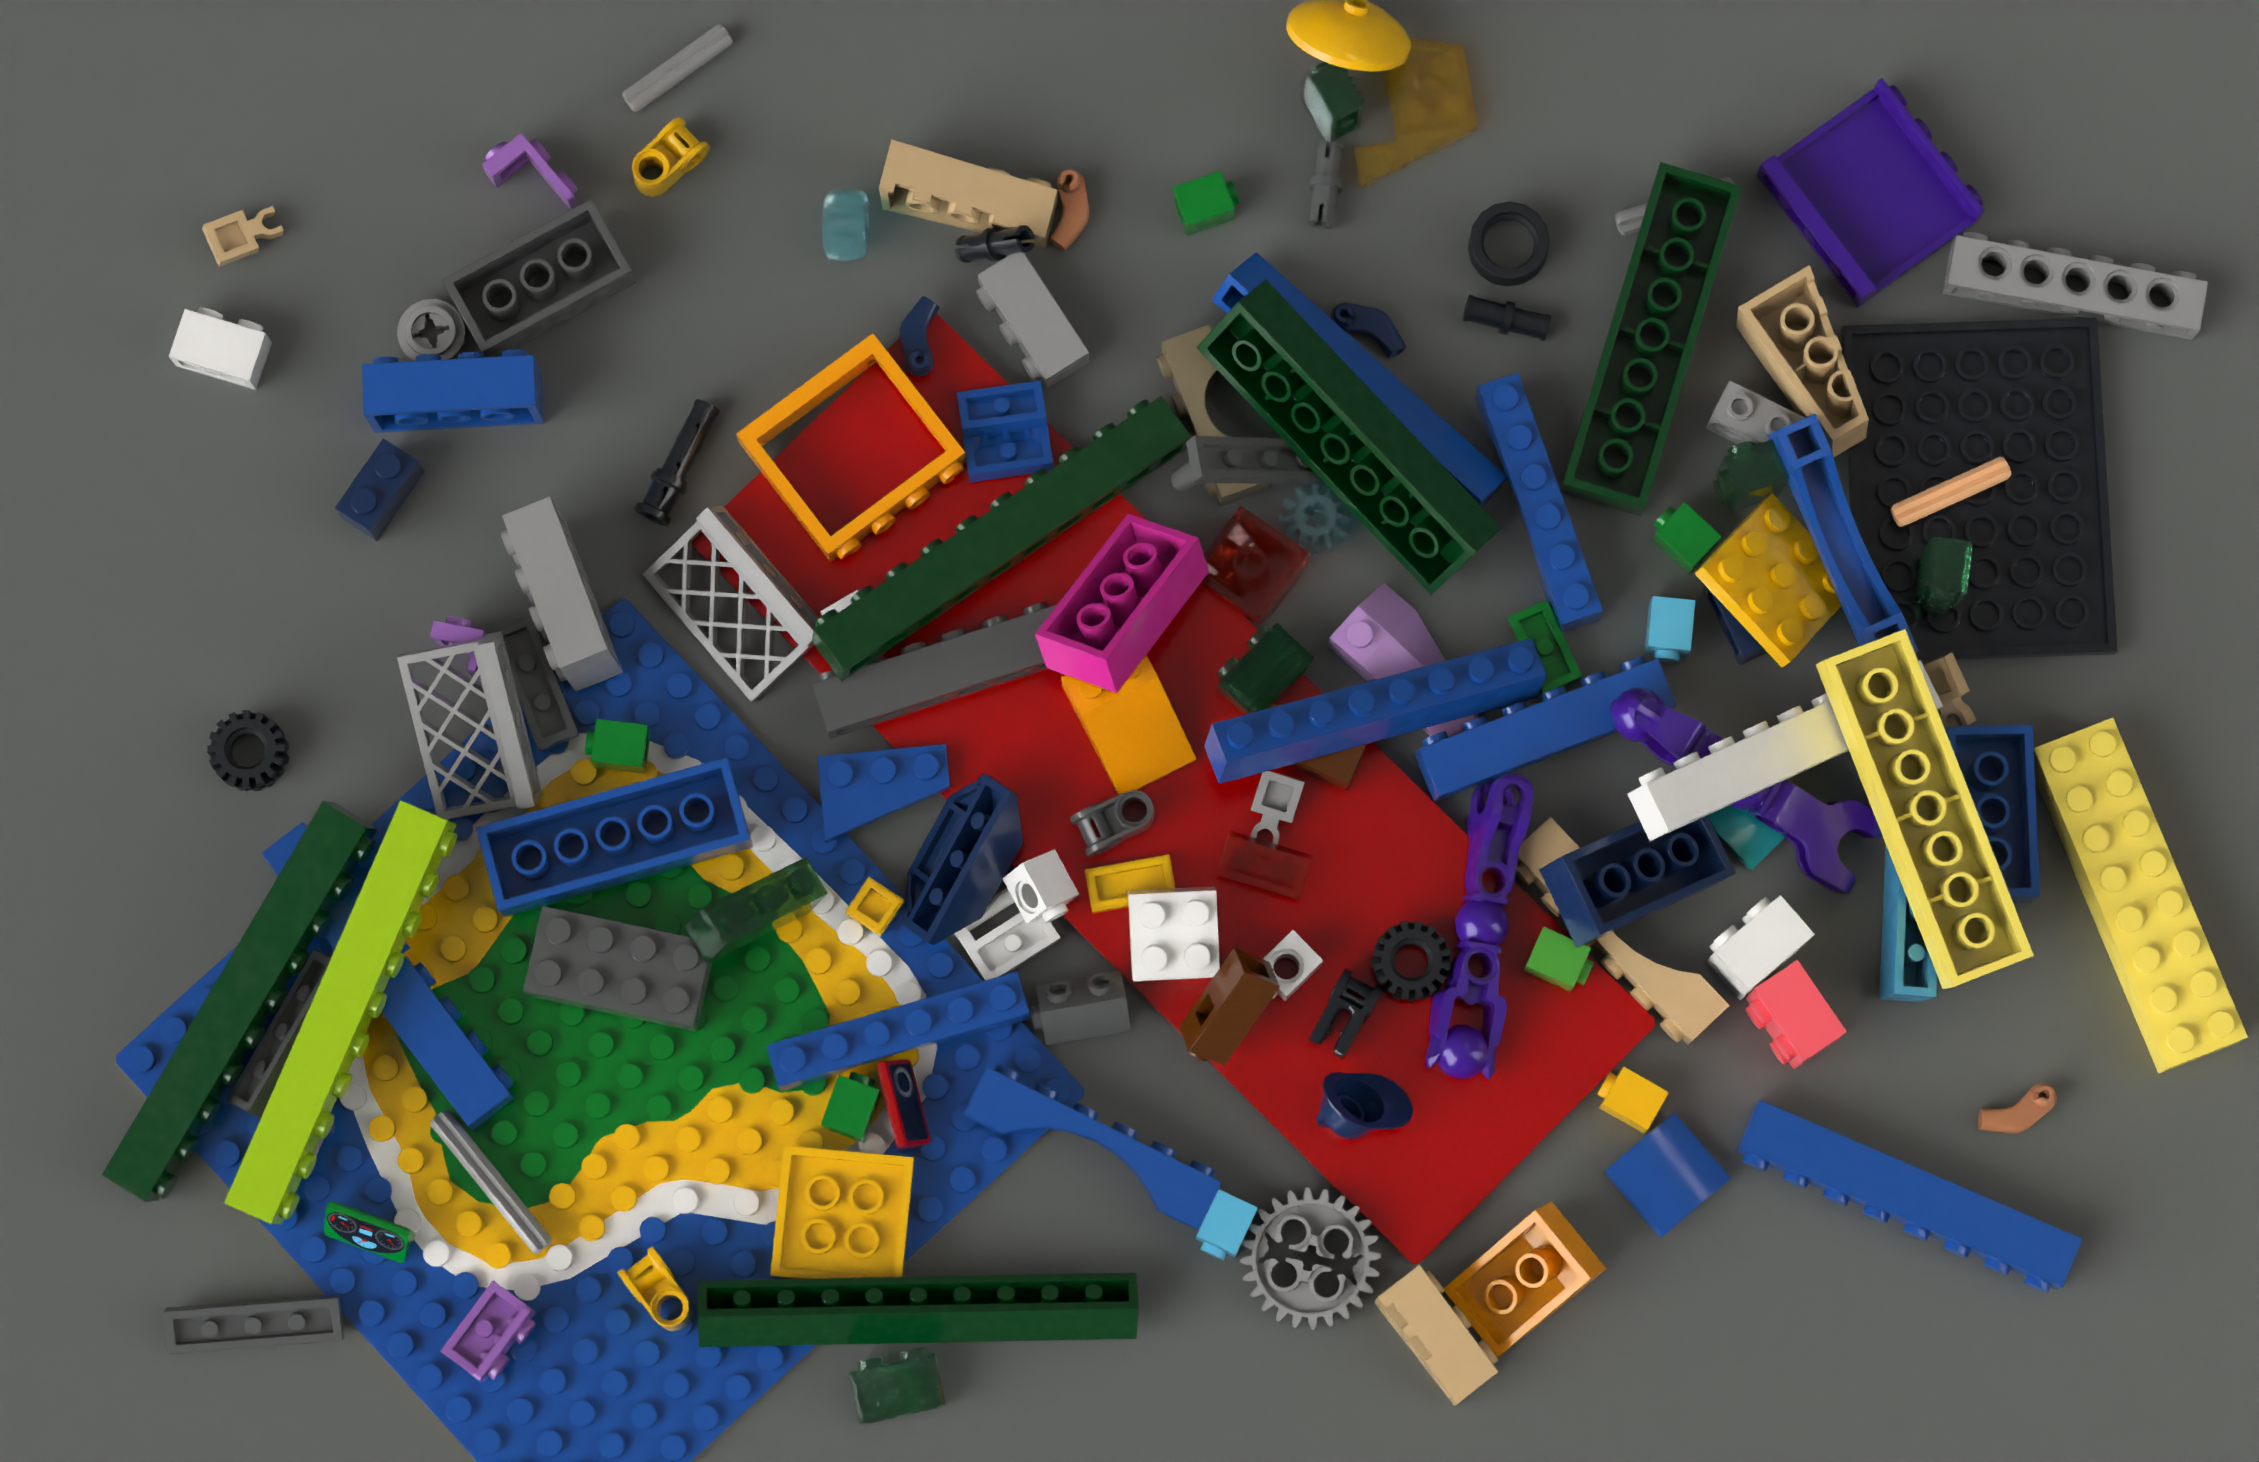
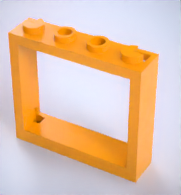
(811, 394)

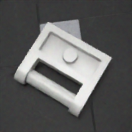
(1007, 944)

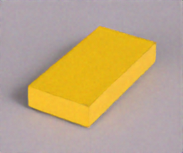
(1110, 884)

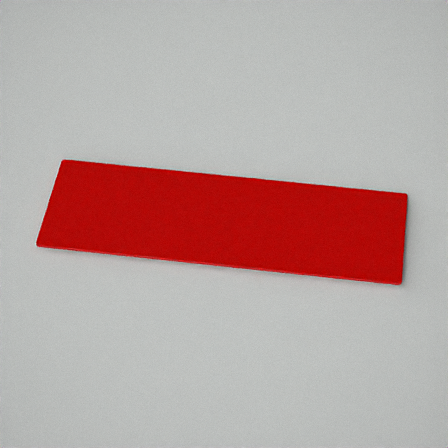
(1376, 848)

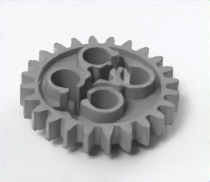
(1302, 1297)

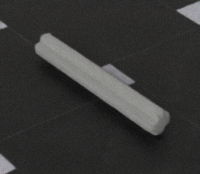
(491, 1181)

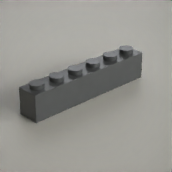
(933, 673)

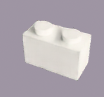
(220, 347)

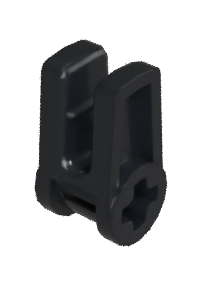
(1342, 1000)

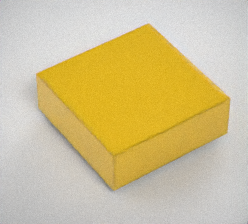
(874, 906)

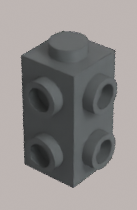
(1081, 1008)

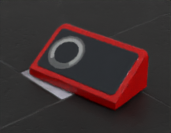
(903, 1104)

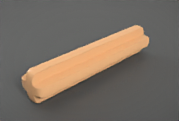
(1950, 491)

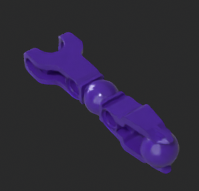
(1784, 807)
(1481, 925)

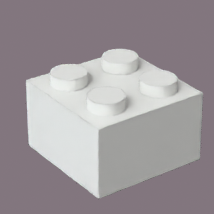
(1173, 933)
(1760, 947)

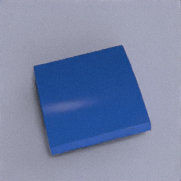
(1005, 431)
(1667, 1175)

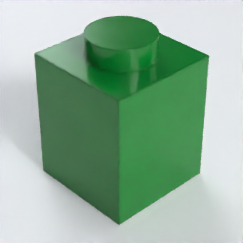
(1205, 202)
(1685, 536)
(618, 746)
(852, 1106)

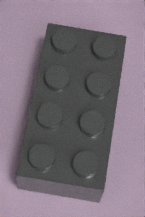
(539, 280)
(617, 969)

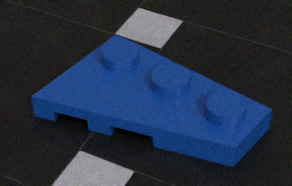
(876, 783)

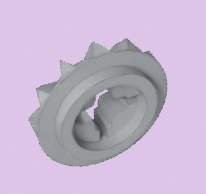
(414, 323)

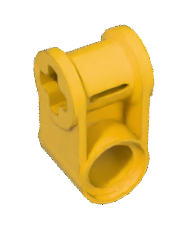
(674, 152)
(652, 1285)

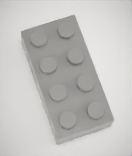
(561, 594)

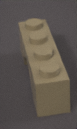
(1192, 379)

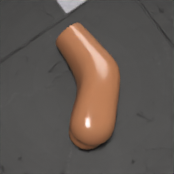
(1075, 209)
(2021, 1116)

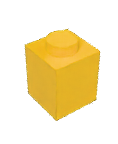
(1631, 1098)

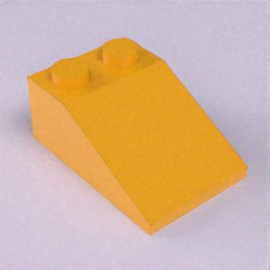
(1131, 729)
(1524, 1278)

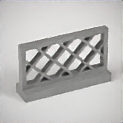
(754, 571)
(506, 719)

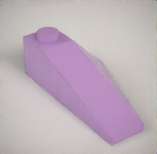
(1387, 639)

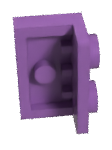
(456, 631)
(489, 1333)

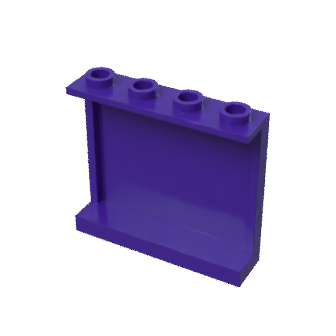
(1871, 193)

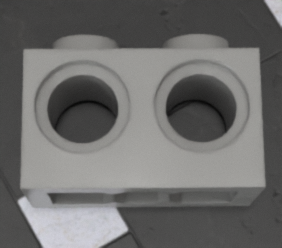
(1748, 416)

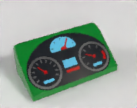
(367, 1232)

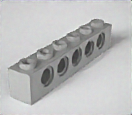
(1968, 280)

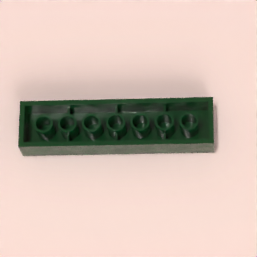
(1650, 339)
(1348, 437)

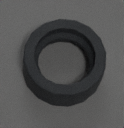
(1514, 212)

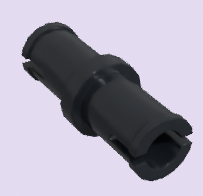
(994, 243)
(1506, 317)

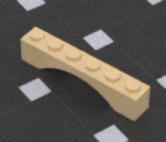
(1679, 997)

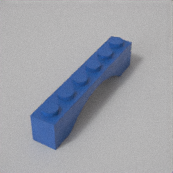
(1540, 502)
(1834, 532)
(897, 1030)
(1174, 1187)

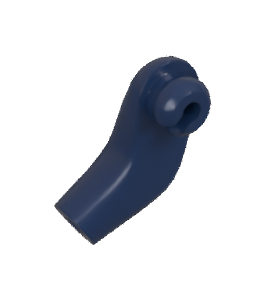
(1370, 322)
(913, 337)

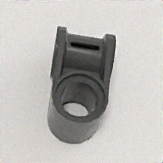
(1111, 823)

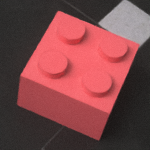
(1794, 1015)

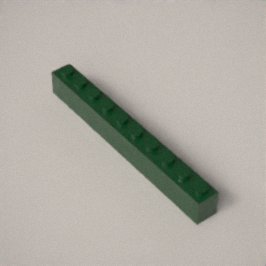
(999, 538)
(240, 1002)
(917, 1309)

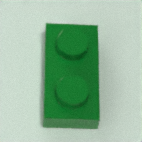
(1542, 627)

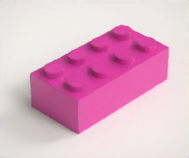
(1122, 603)

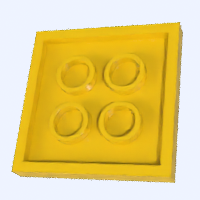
(1772, 580)
(841, 1214)

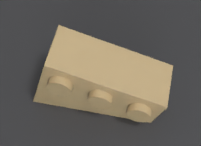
(1437, 1334)

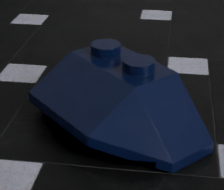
(963, 860)

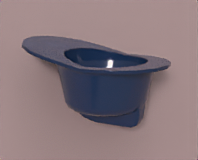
(1362, 1102)

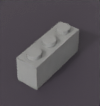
(1032, 319)

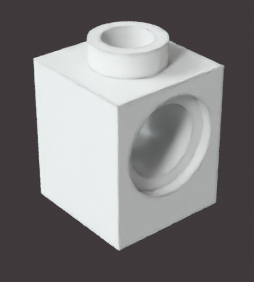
(1041, 887)
(1302, 954)

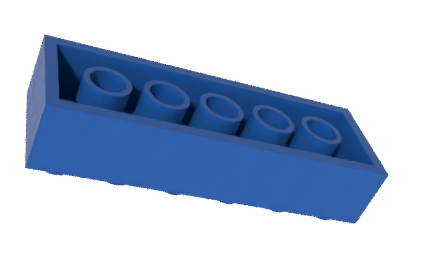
(614, 837)

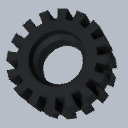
(237, 727)
(1422, 937)

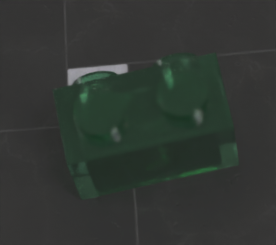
(1749, 475)

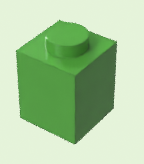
(1559, 960)

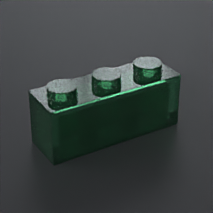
(756, 910)

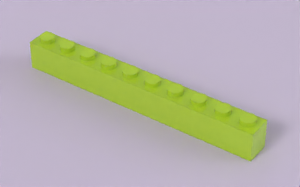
(341, 1014)

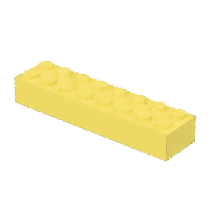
(1924, 809)
(2136, 896)

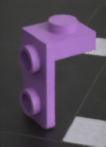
(508, 158)

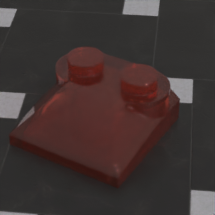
(1253, 565)

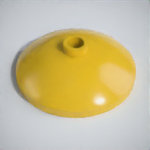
(1349, 34)

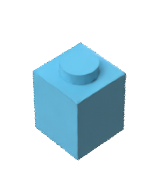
(1669, 628)
(1225, 1225)

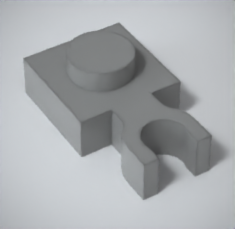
(1276, 800)

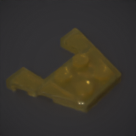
(1428, 109)

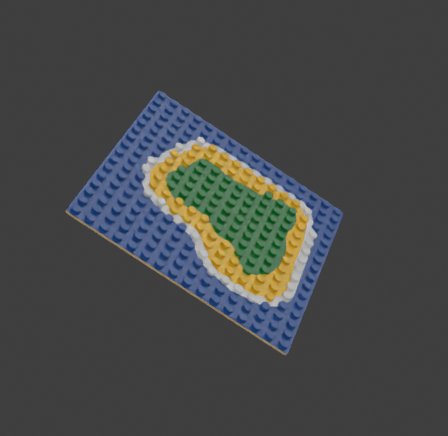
(617, 1121)

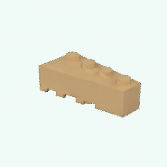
(964, 194)
(1804, 357)

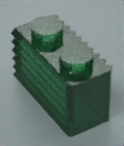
(1333, 101)
(1943, 573)
(1264, 670)
(897, 1387)

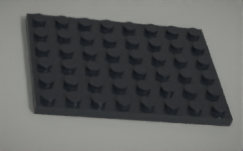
(2042, 539)

